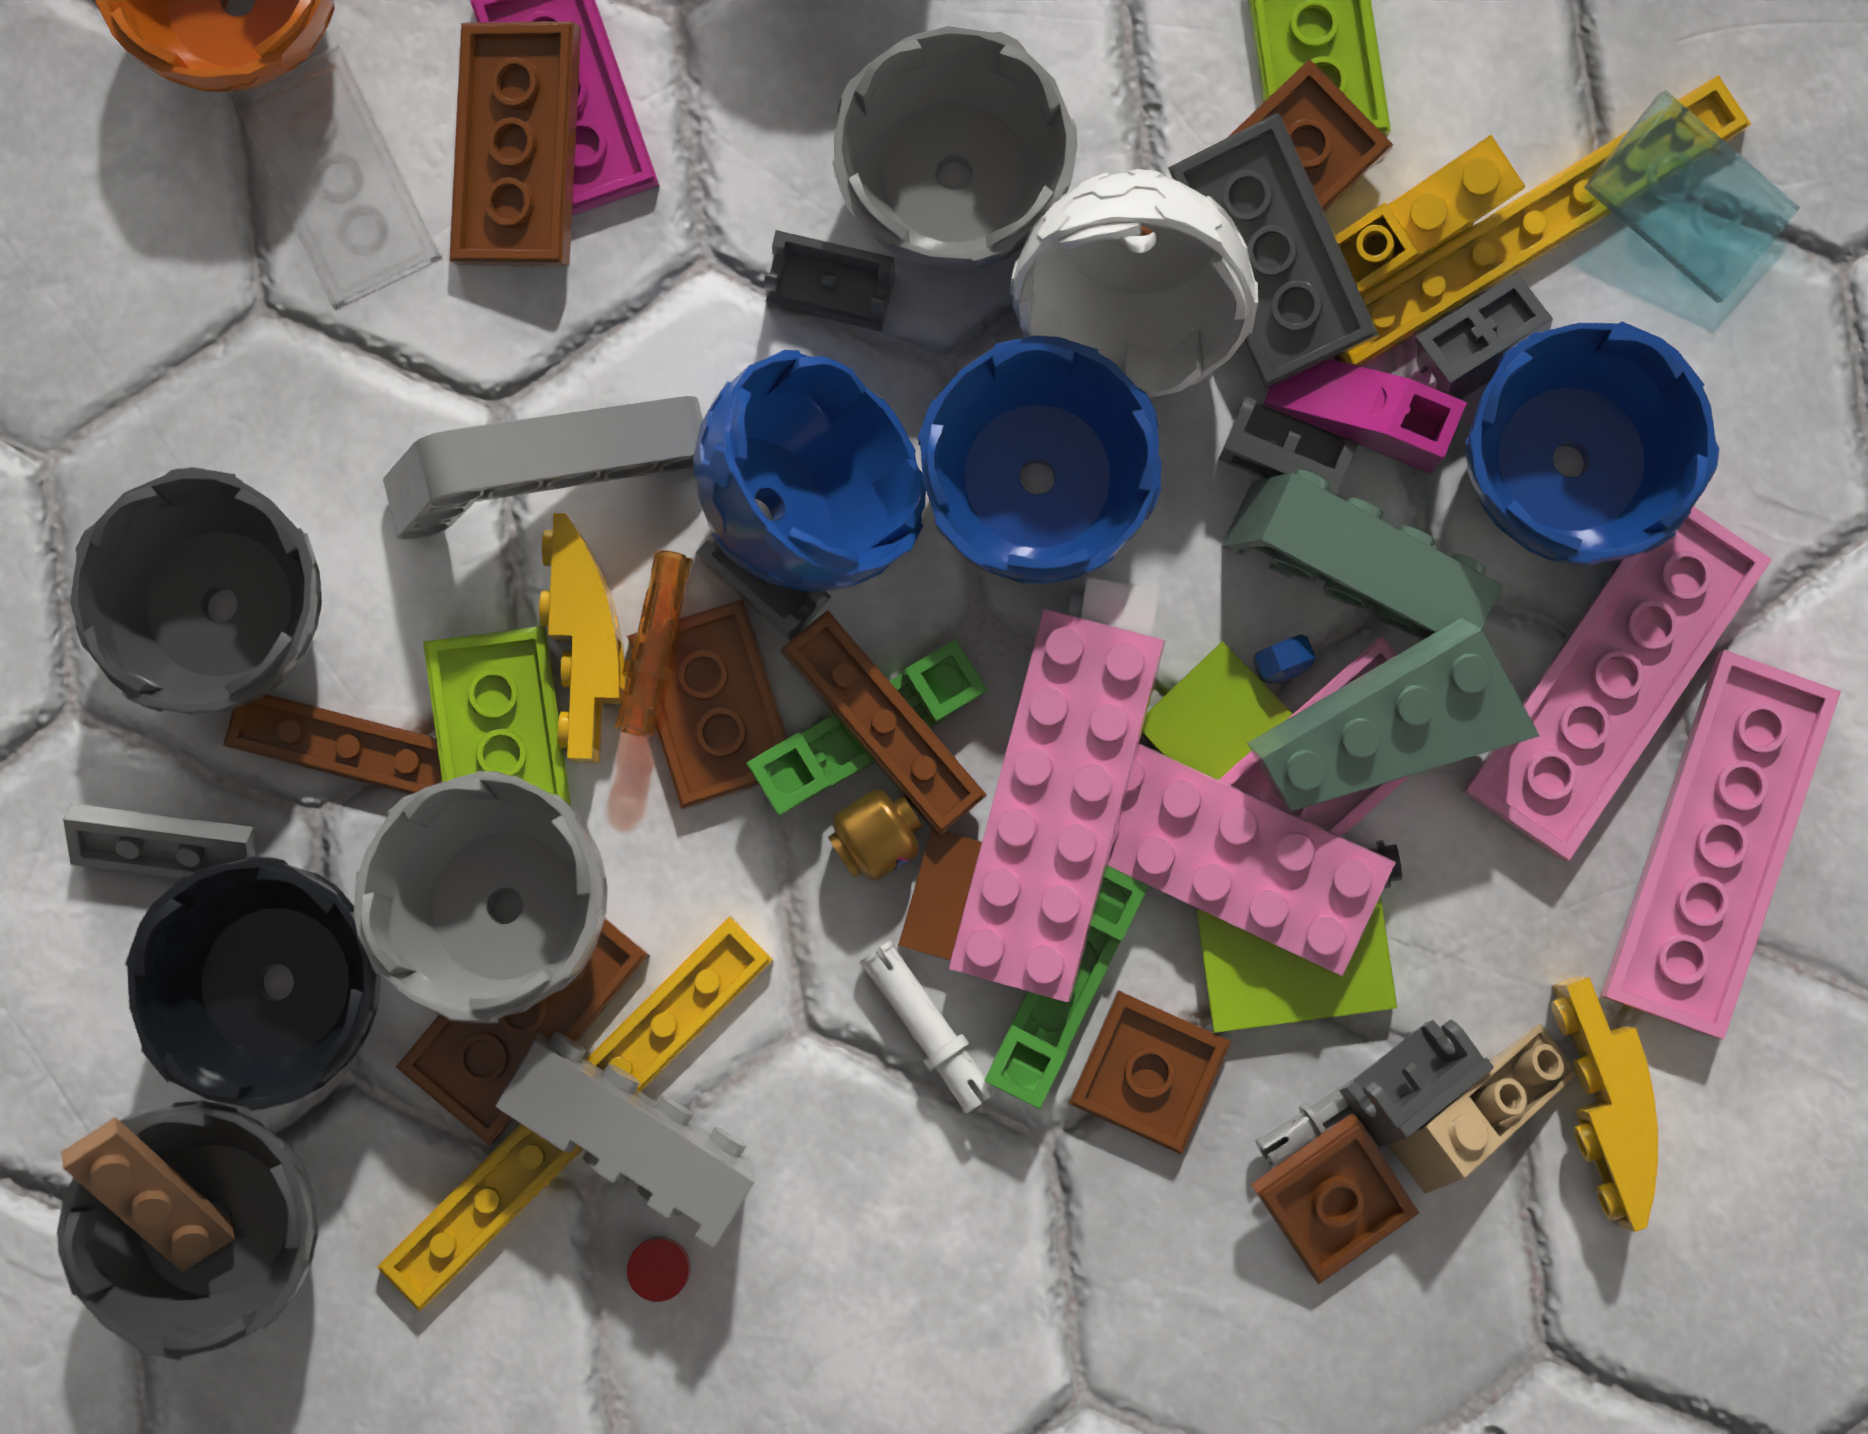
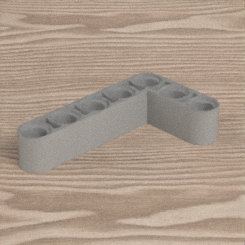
(467, 465)

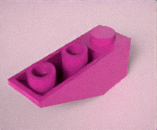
(1374, 410)

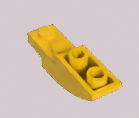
(1428, 214)
(582, 613)
(1622, 1124)

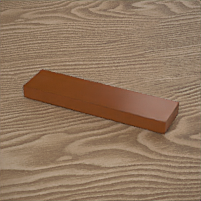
(883, 723)
(335, 744)

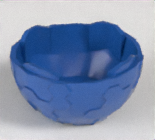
(1050, 407)
(1630, 415)
(824, 465)

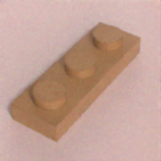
(147, 1194)

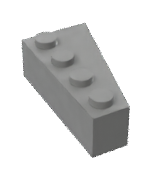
(629, 1134)

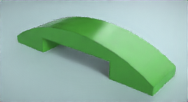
(829, 754)
(1046, 1026)

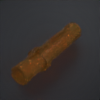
(650, 657)

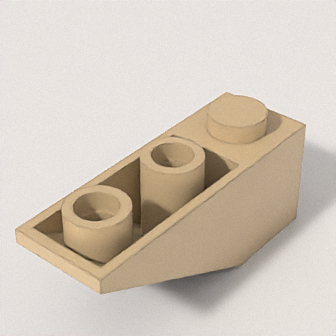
(1487, 1112)

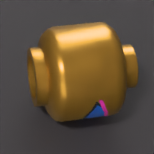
(875, 835)

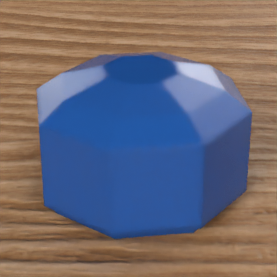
(1284, 659)

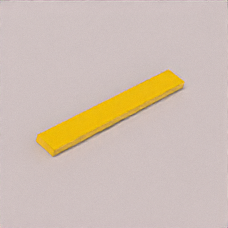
(1511, 238)
(528, 1162)

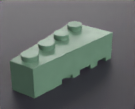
(1360, 555)
(1397, 720)

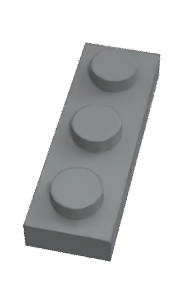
(151, 841)

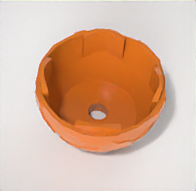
(215, 51)

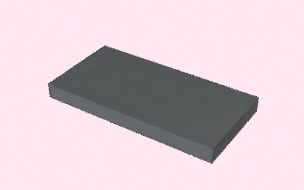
(1305, 288)

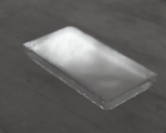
(337, 178)

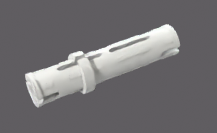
(928, 1027)

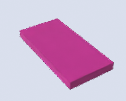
(609, 142)

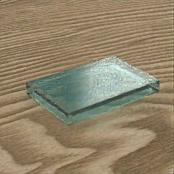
(1691, 197)

